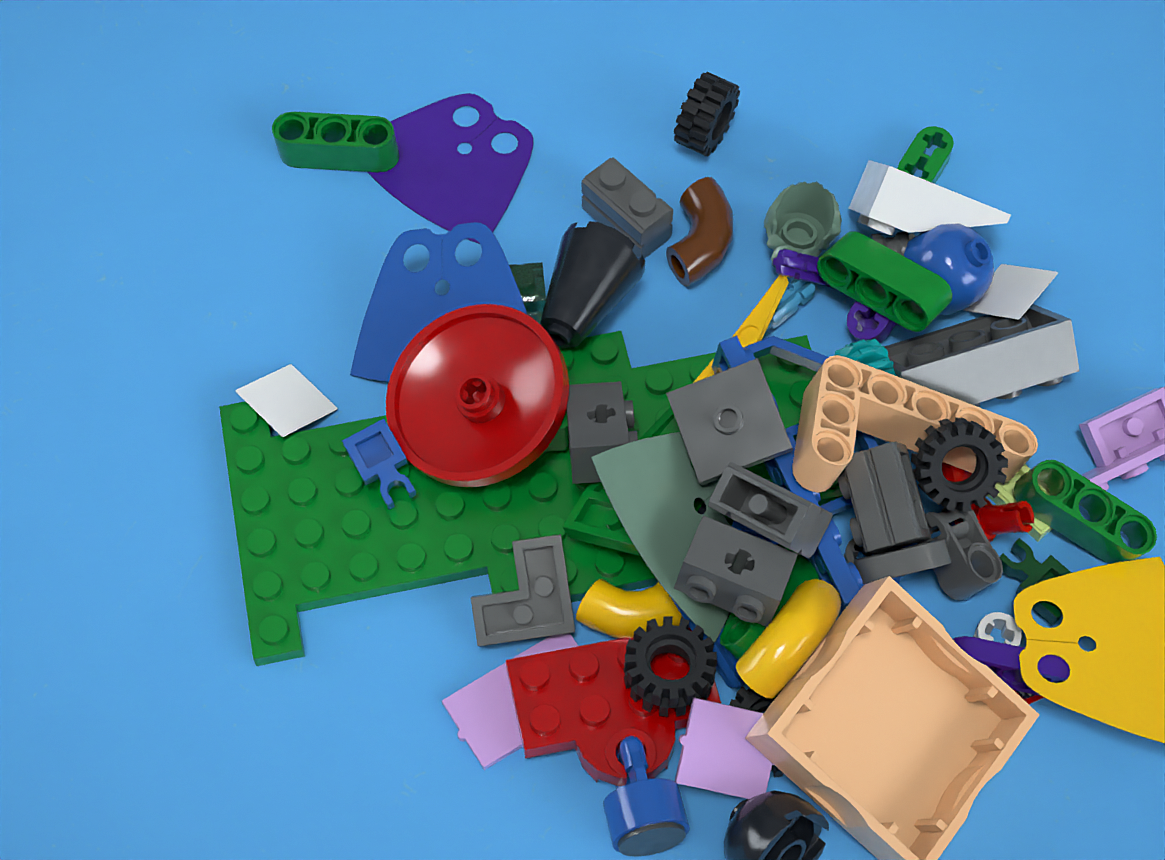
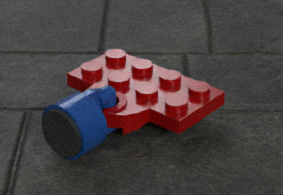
(582, 704)

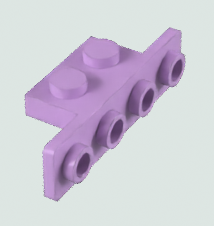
(1126, 438)

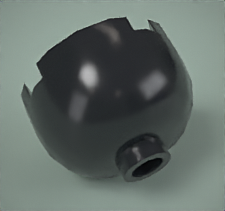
(774, 828)

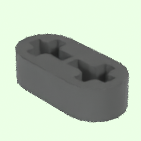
(903, 560)

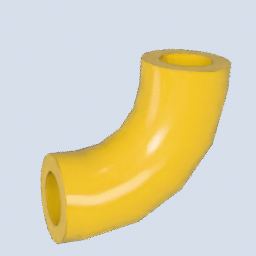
(622, 611)
(790, 638)

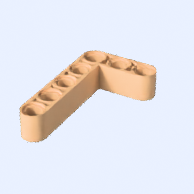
(862, 398)

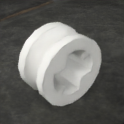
(1000, 621)

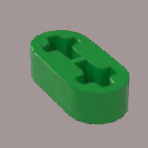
(930, 165)

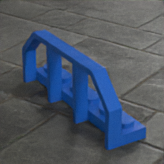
(828, 557)

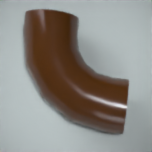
(708, 235)

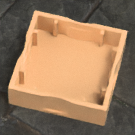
(893, 726)

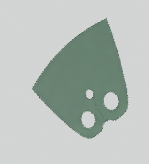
(654, 500)

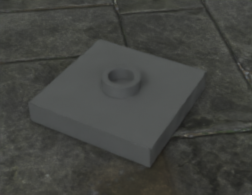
(729, 421)

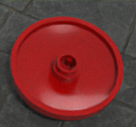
(477, 395)

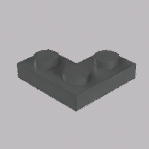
(539, 605)

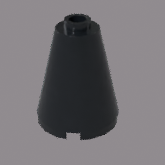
(588, 281)

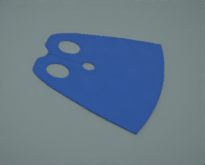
(408, 302)

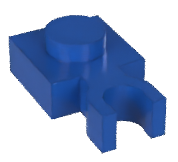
(378, 457)

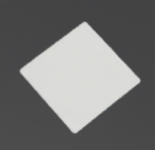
(1013, 291)
(286, 400)

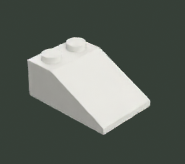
(906, 202)

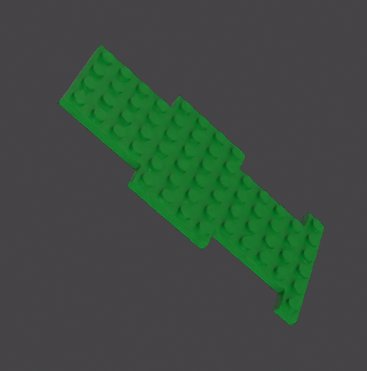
(326, 539)

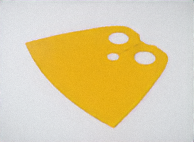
(1125, 616)

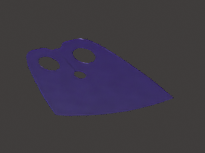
(452, 185)

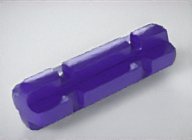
(799, 266)

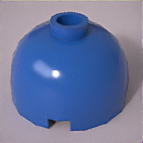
(959, 258)

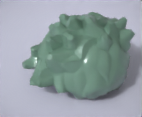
(803, 219)

